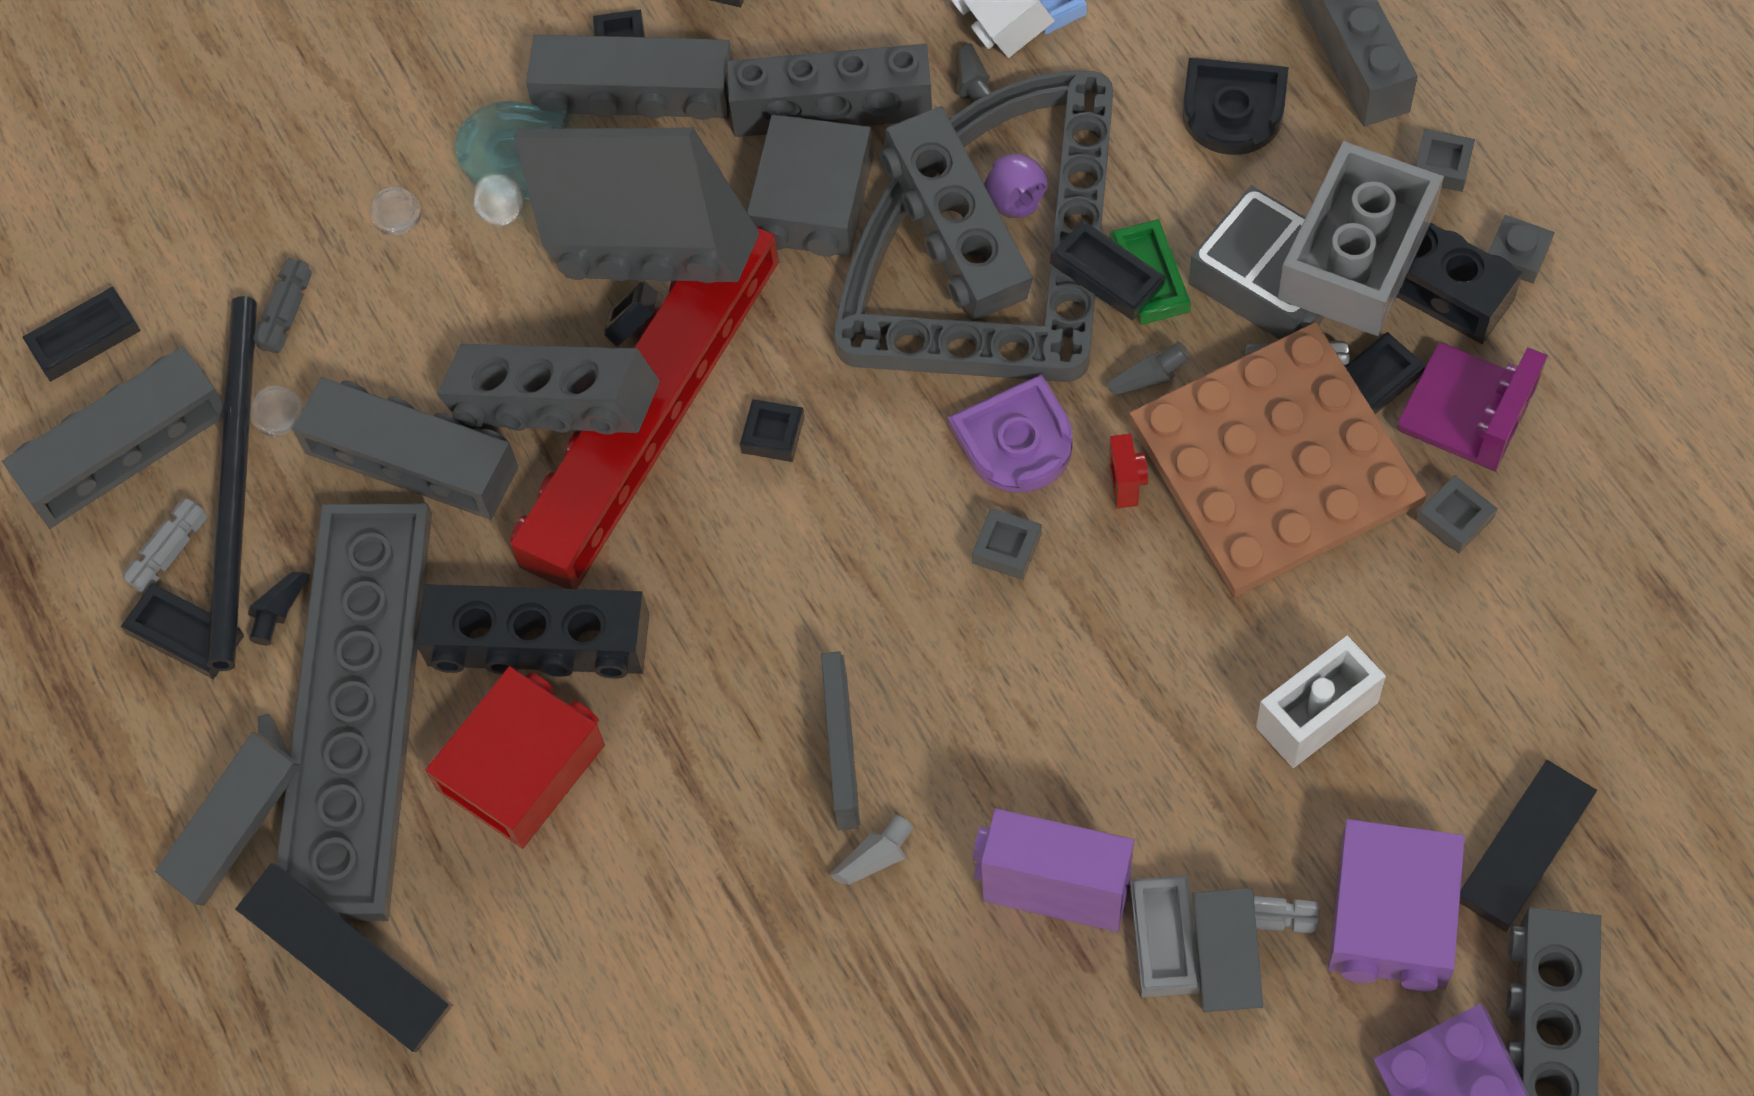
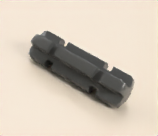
(282, 305)

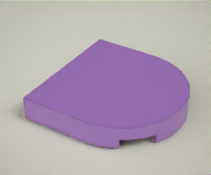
(1016, 437)

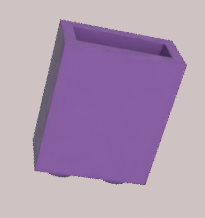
(1054, 869)
(1396, 905)

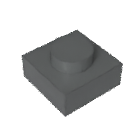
(1446, 156)
(1522, 245)
(1456, 514)
(1006, 543)

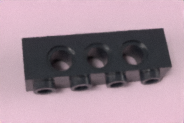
(1465, 306)
(455, 611)

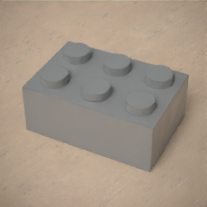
(1360, 238)

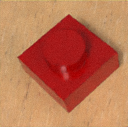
(1127, 470)

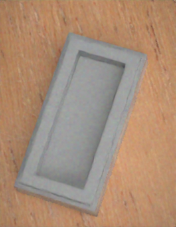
(1164, 936)

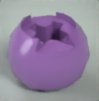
(1016, 185)

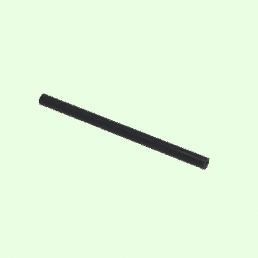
(232, 486)

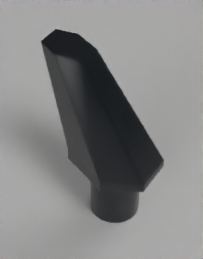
(275, 606)

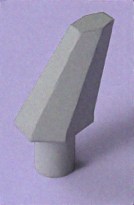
(874, 853)

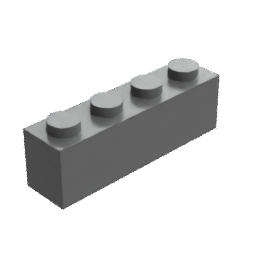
(1364, 56)
(630, 76)
(115, 437)
(406, 447)

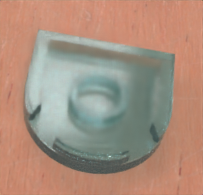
(487, 139)

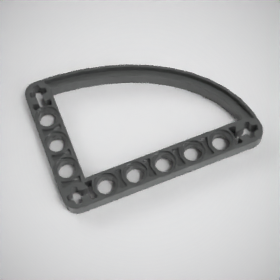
(1043, 342)

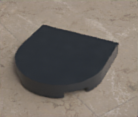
(1234, 104)

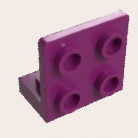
(1471, 403)

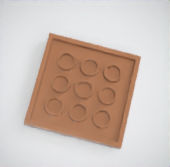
(1276, 459)

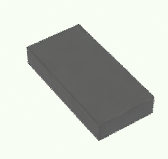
(1227, 949)

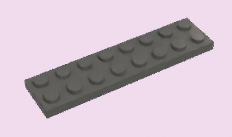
(355, 705)

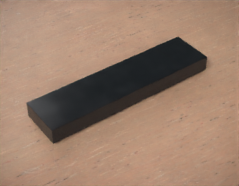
(344, 957)

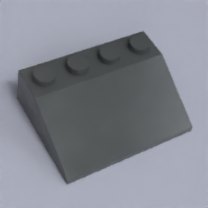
(634, 205)

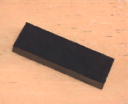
(1526, 845)

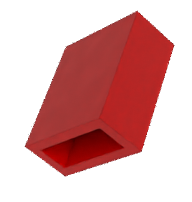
(517, 755)

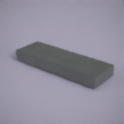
(840, 741)
(228, 819)

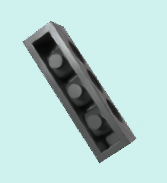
(834, 86)
(933, 144)
(549, 388)
(1574, 948)

